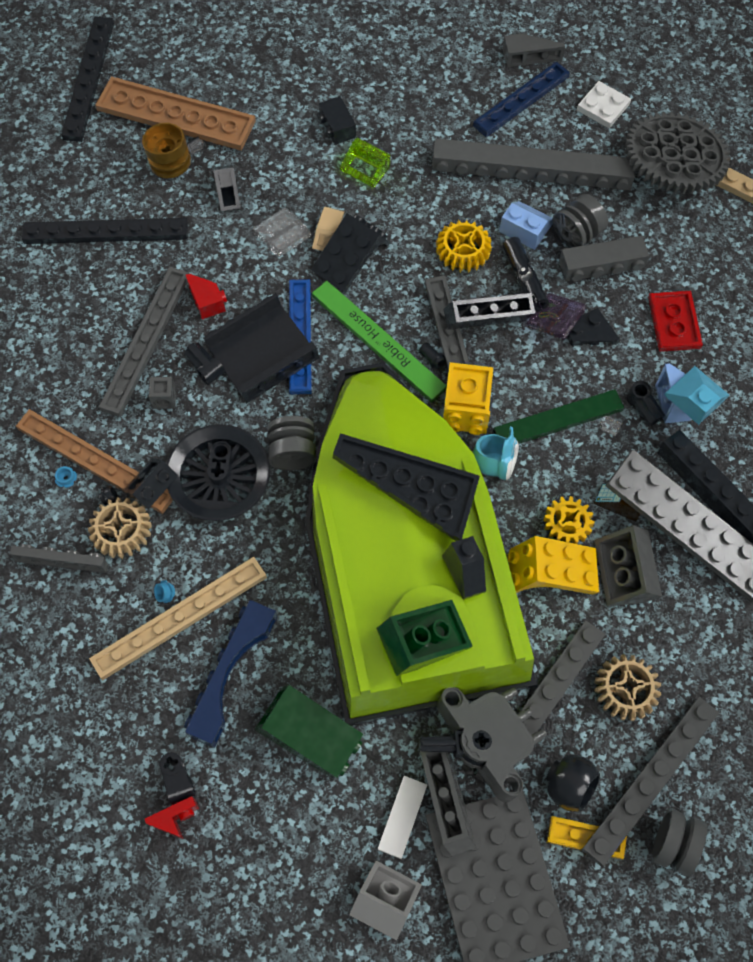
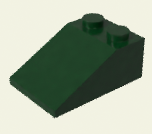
(423, 637)

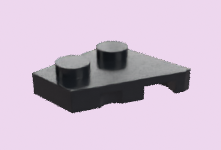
(592, 330)

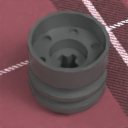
(580, 221)
(291, 443)

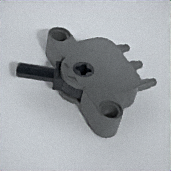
(496, 728)

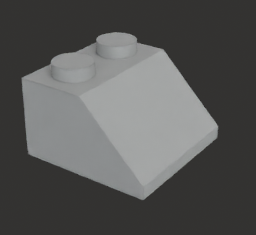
(385, 900)

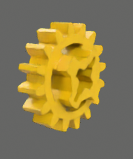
(568, 511)

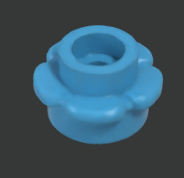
(61, 473)
(164, 591)

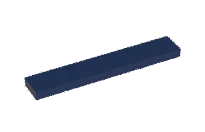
(521, 99)

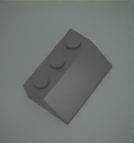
(628, 567)

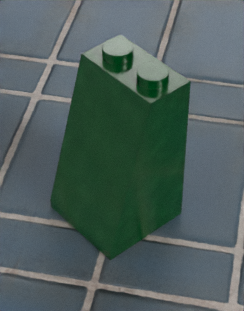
(309, 732)

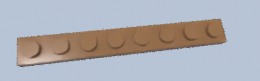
(83, 454)

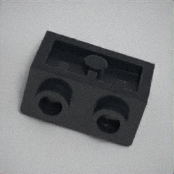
(151, 482)

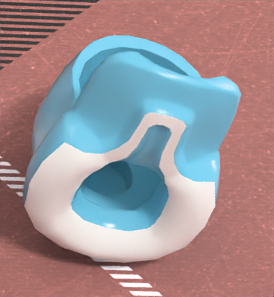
(496, 454)

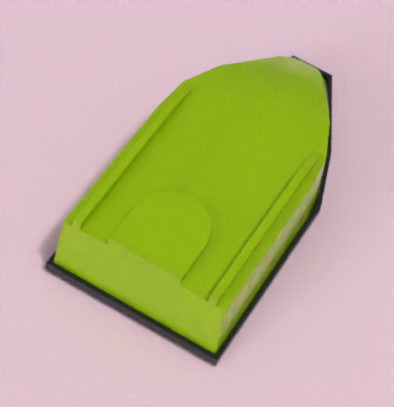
(388, 561)

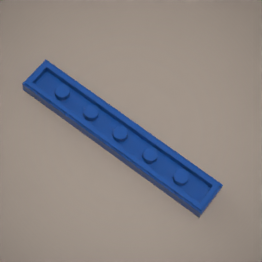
(301, 315)

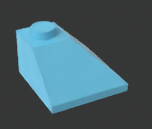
(696, 395)

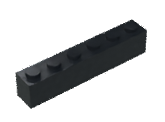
(708, 483)

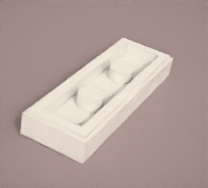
(402, 817)

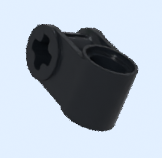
(177, 782)

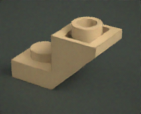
(326, 227)

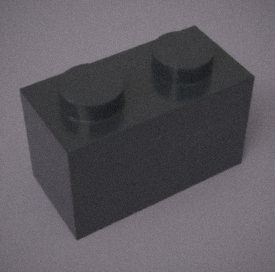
(337, 120)

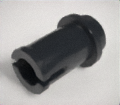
(436, 359)

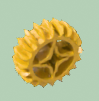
(462, 238)

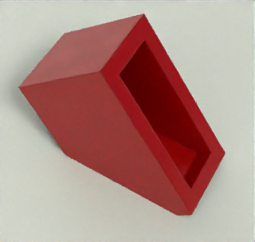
(206, 296)

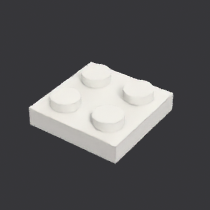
(603, 104)

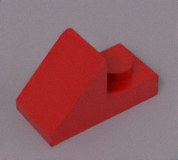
(166, 819)

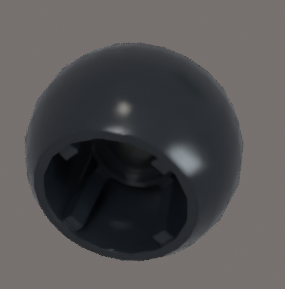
(572, 782)

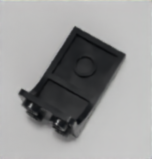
(348, 251)

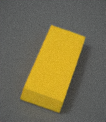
(575, 835)

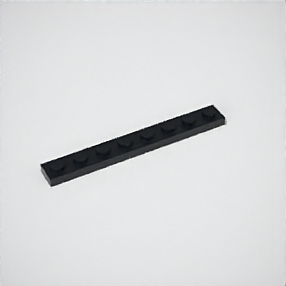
(87, 79)
(105, 230)

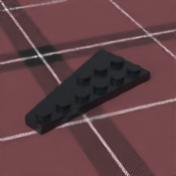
(423, 486)

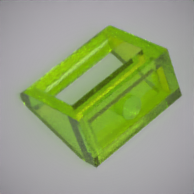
(370, 155)

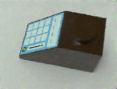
(613, 503)

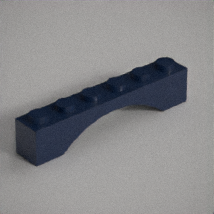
(208, 720)

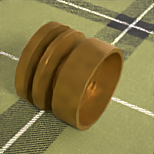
(166, 150)

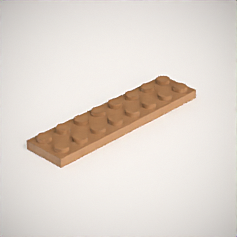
(193, 116)

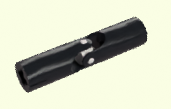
(529, 282)

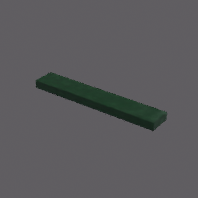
(562, 417)

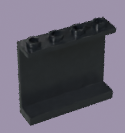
(260, 348)

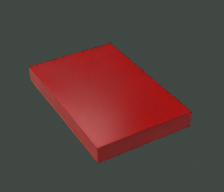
(675, 321)

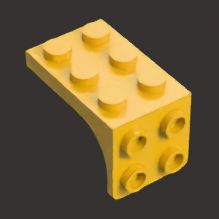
(468, 398)
(554, 565)

